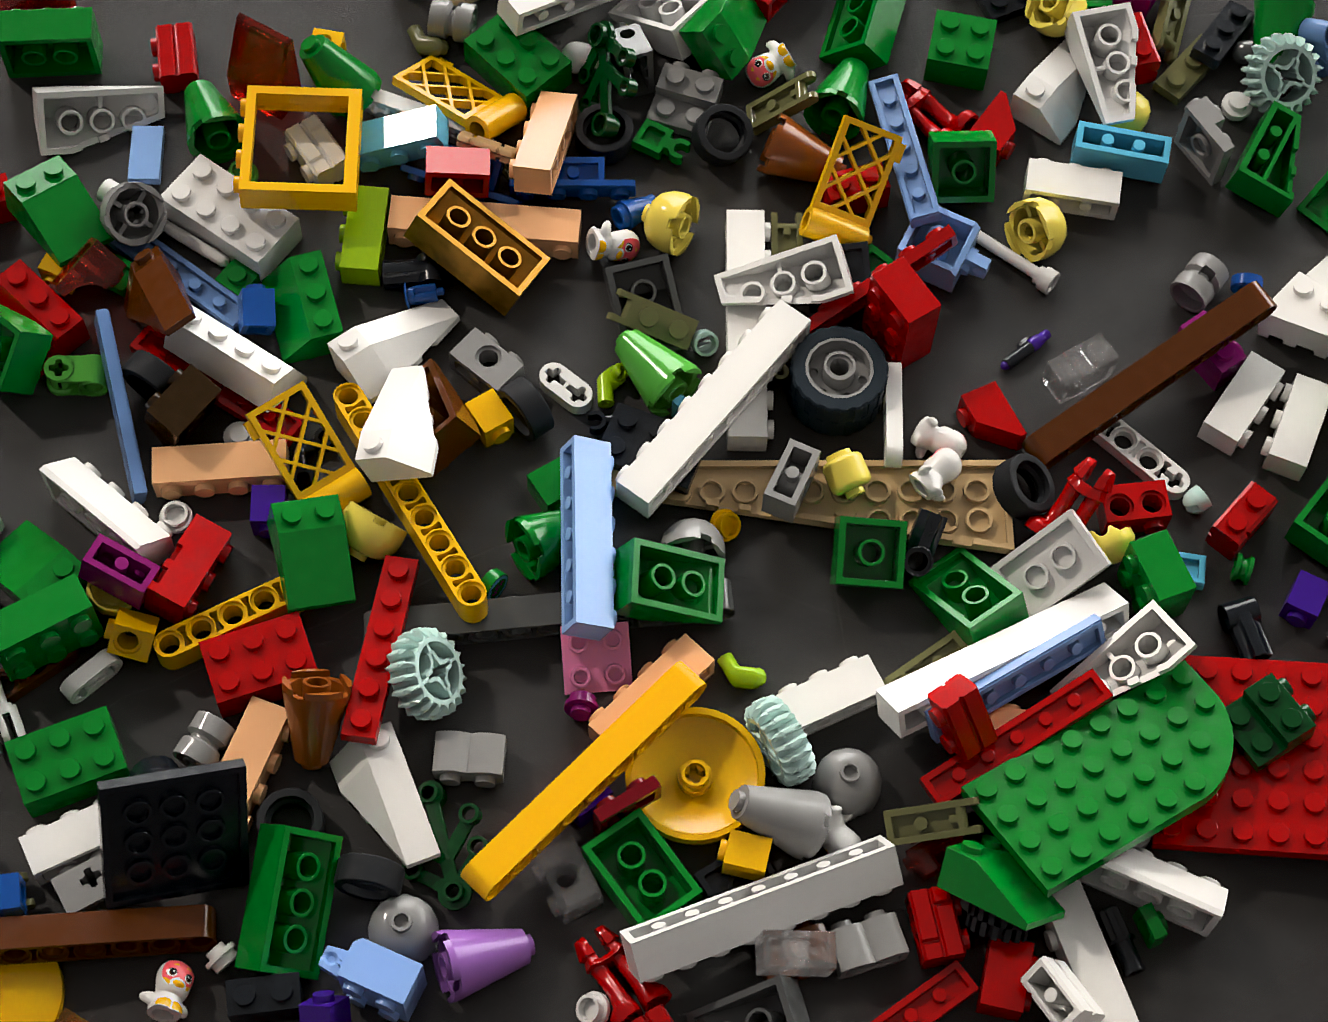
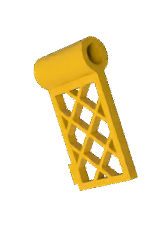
(485, 117)
(826, 220)
(344, 481)

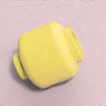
(846, 473)

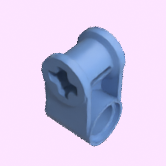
(1316, 33)

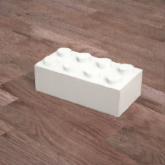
(209, 209)

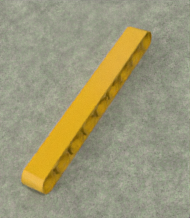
(419, 512)
(582, 781)

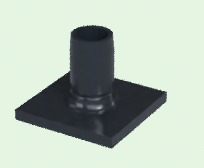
(173, 831)

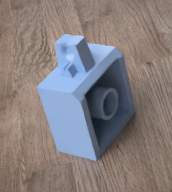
(959, 260)
(376, 978)

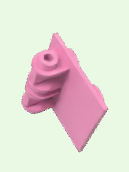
(597, 664)

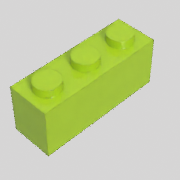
(364, 238)

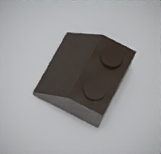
(181, 406)

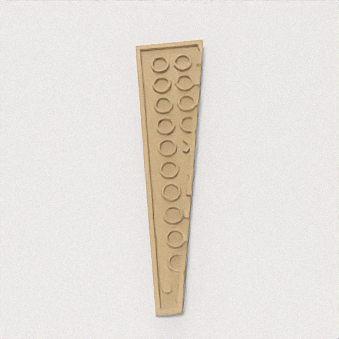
(969, 503)

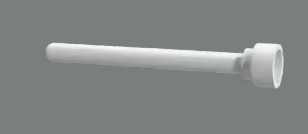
(178, 233)
(1043, 277)

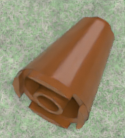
(795, 152)
(314, 713)

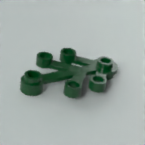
(603, 41)
(448, 848)

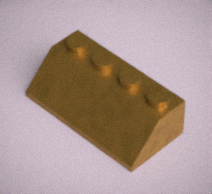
(476, 246)

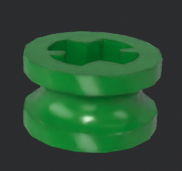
(1242, 568)

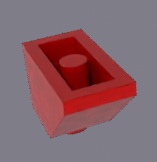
(1001, 123)
(990, 417)

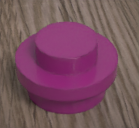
(581, 705)

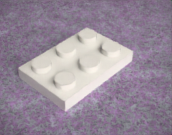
(1053, 563)

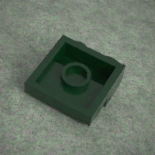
(1269, 721)

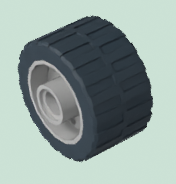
(837, 380)

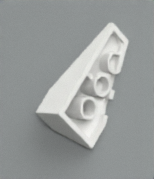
(84, 115)

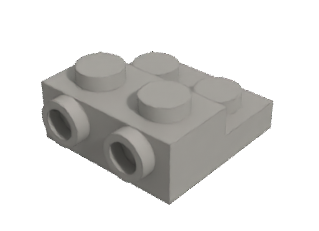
(684, 96)
(1203, 141)

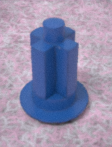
(422, 294)

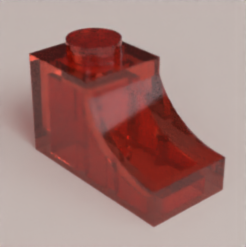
(89, 266)

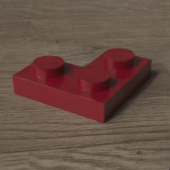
(613, 809)

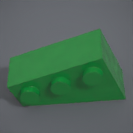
(1268, 161)

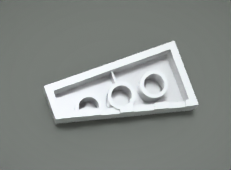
(1300, 315)

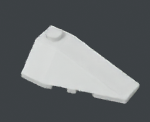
(1105, 55)
(1051, 96)
(796, 276)
(395, 341)
(399, 431)
(1136, 652)
(385, 795)

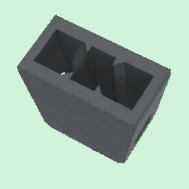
(633, 37)

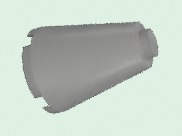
(785, 814)

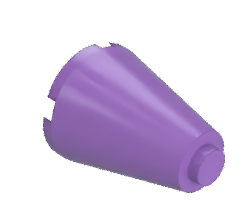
(478, 957)

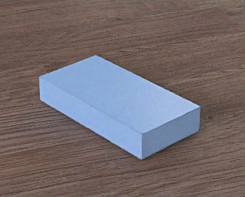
(146, 154)

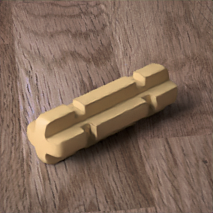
(505, 153)

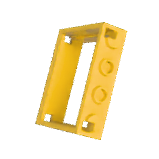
(299, 195)

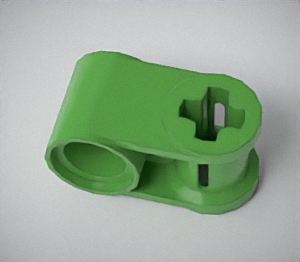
(79, 375)

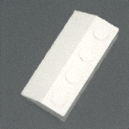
(232, 359)
(105, 510)
(1177, 894)

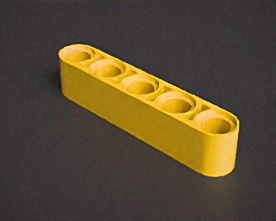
(215, 621)

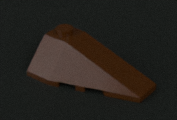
(156, 293)

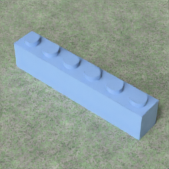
(587, 538)

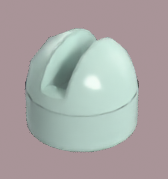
(705, 347)
(1196, 500)

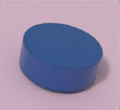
(1242, 279)

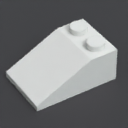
(659, 22)

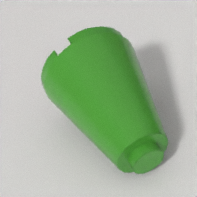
(656, 370)

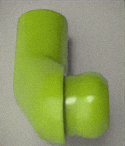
(609, 382)
(739, 675)

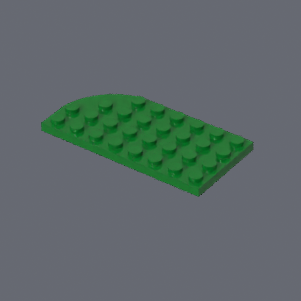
(1109, 779)

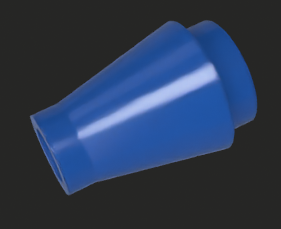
(628, 212)

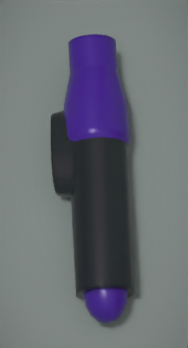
(1025, 348)

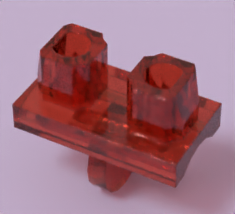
(922, 855)

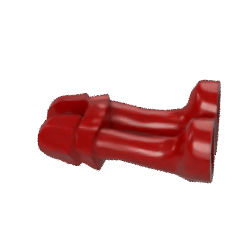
(921, 99)
(1074, 487)
(624, 1006)

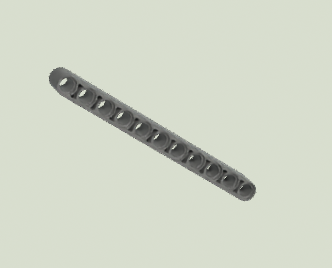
(516, 618)

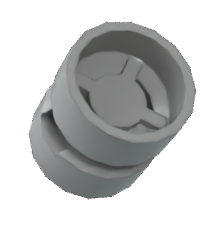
(452, 20)
(1199, 282)
(206, 738)

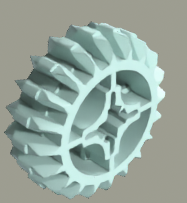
(1296, 66)
(426, 673)
(780, 740)

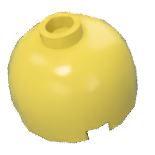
(1051, 16)
(669, 221)
(1035, 228)
(370, 534)

